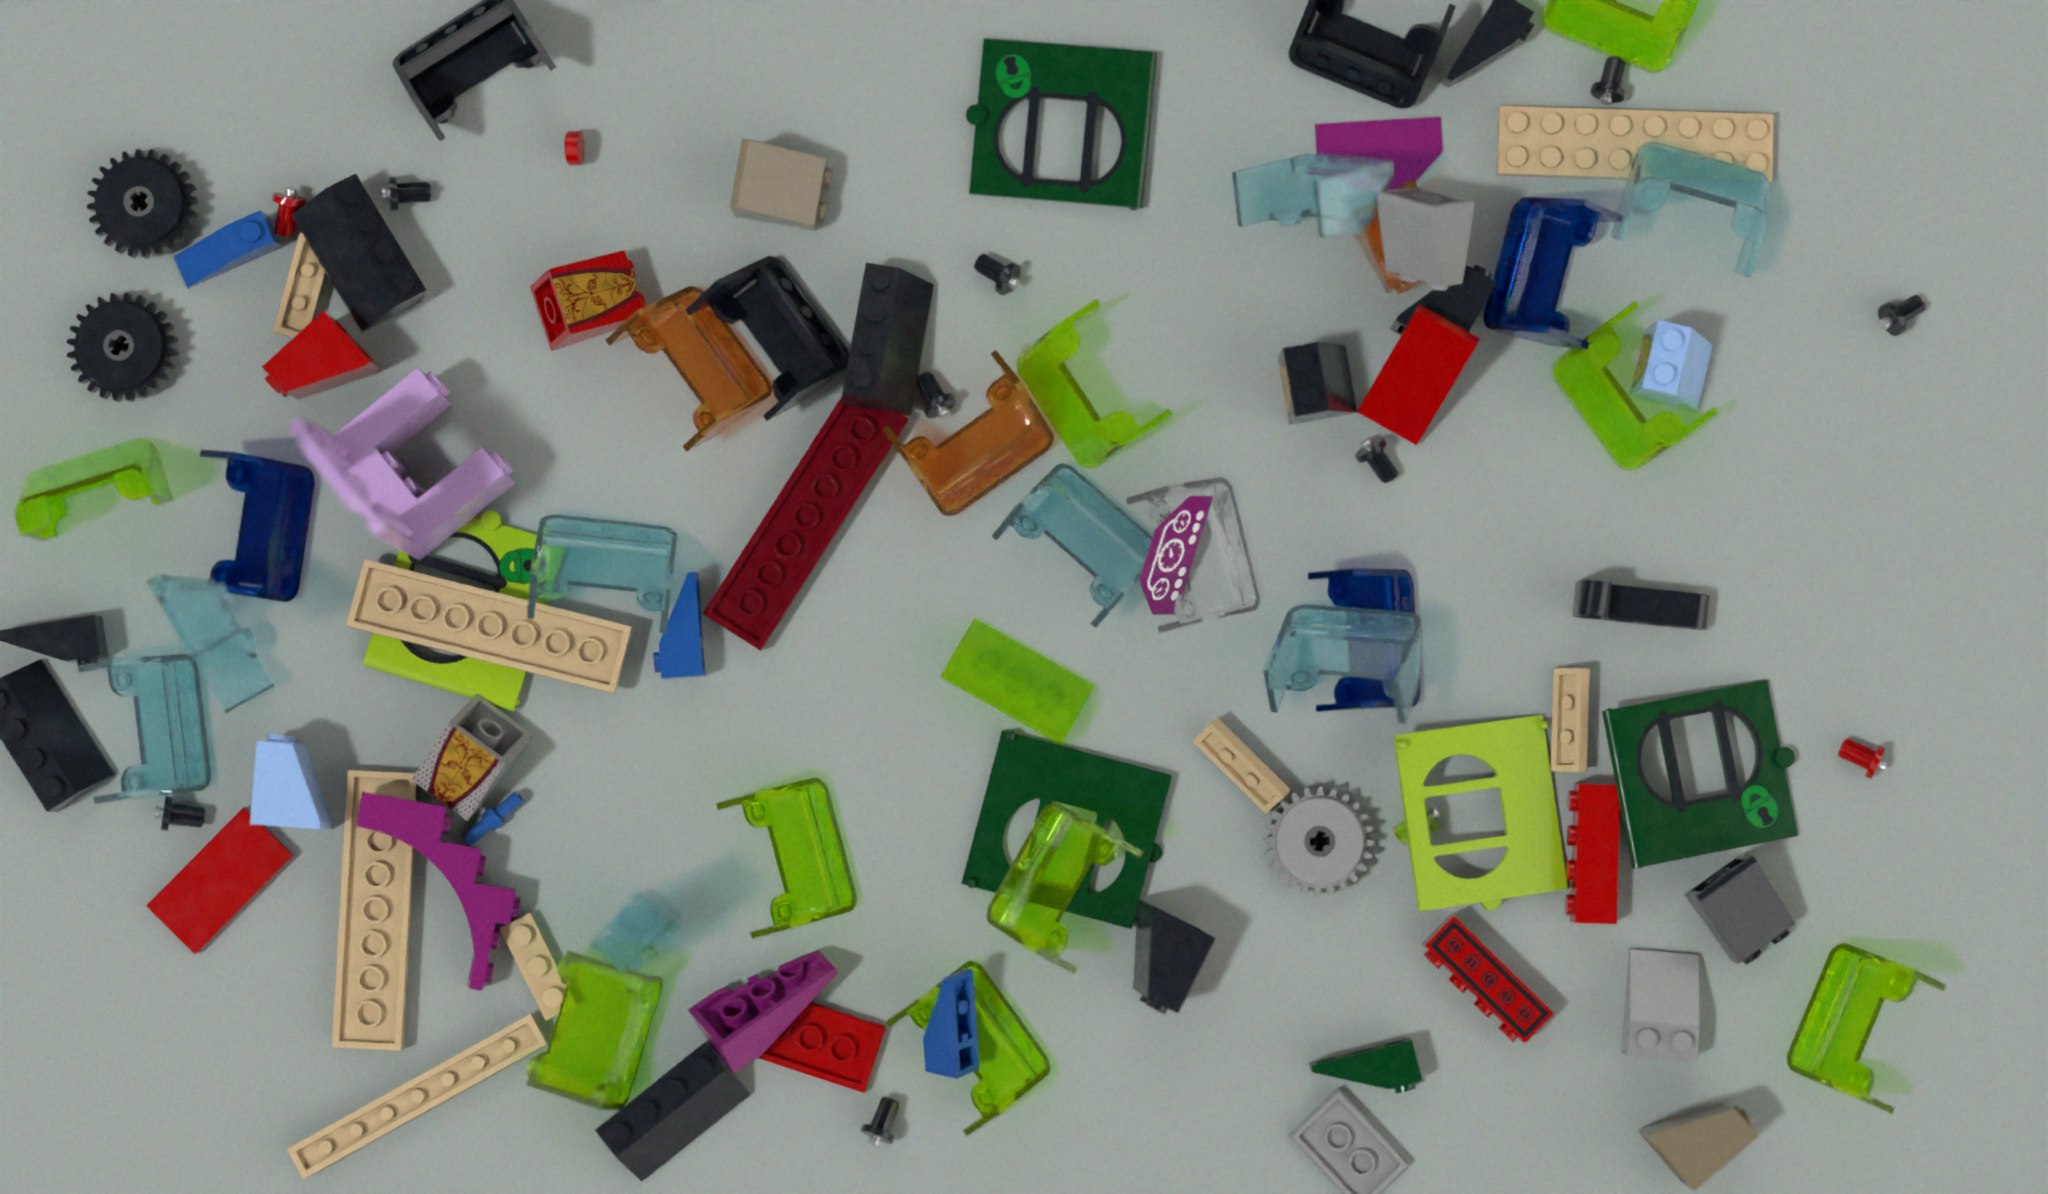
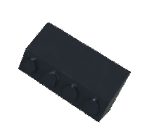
(359, 253)
(887, 340)
(48, 738)
(672, 1111)

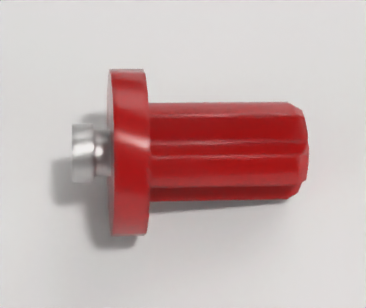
(287, 206)
(1863, 756)

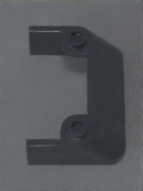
(464, 55)
(1364, 55)
(784, 326)

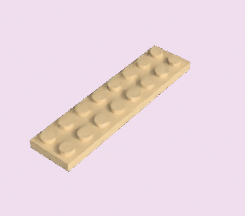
(1604, 141)
(489, 626)
(373, 923)

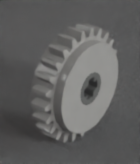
(1301, 822)

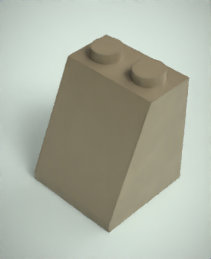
(780, 185)
(1700, 1141)

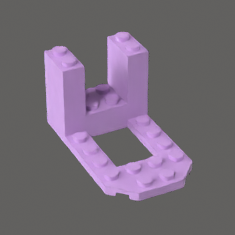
(372, 480)

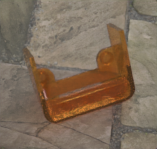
(704, 355)
(983, 450)

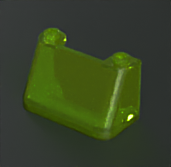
(130, 465)
(597, 1033)

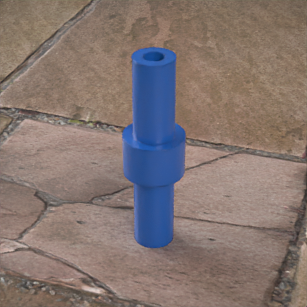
(493, 818)

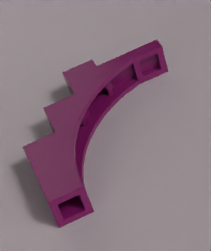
(421, 827)

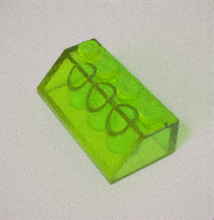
(1017, 681)

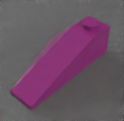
(752, 1016)

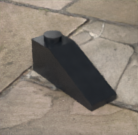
(1494, 35)
(69, 639)

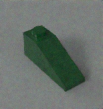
(1380, 1066)

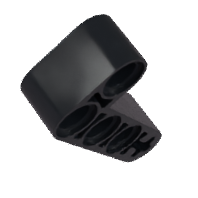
(1640, 605)

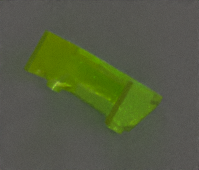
(1622, 30)
(1065, 405)
(1608, 408)
(806, 852)
(1047, 877)
(1842, 1018)
(1008, 1053)

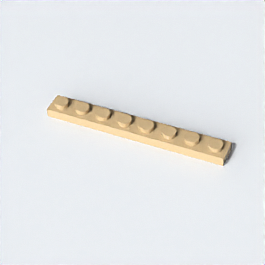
(417, 1096)

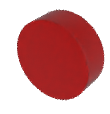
(574, 148)

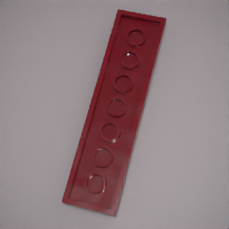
(803, 522)

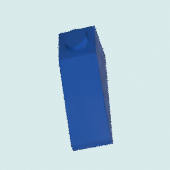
(227, 248)
(682, 645)
(952, 1029)

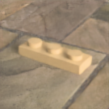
(300, 291)
(1570, 719)
(1241, 765)
(535, 963)

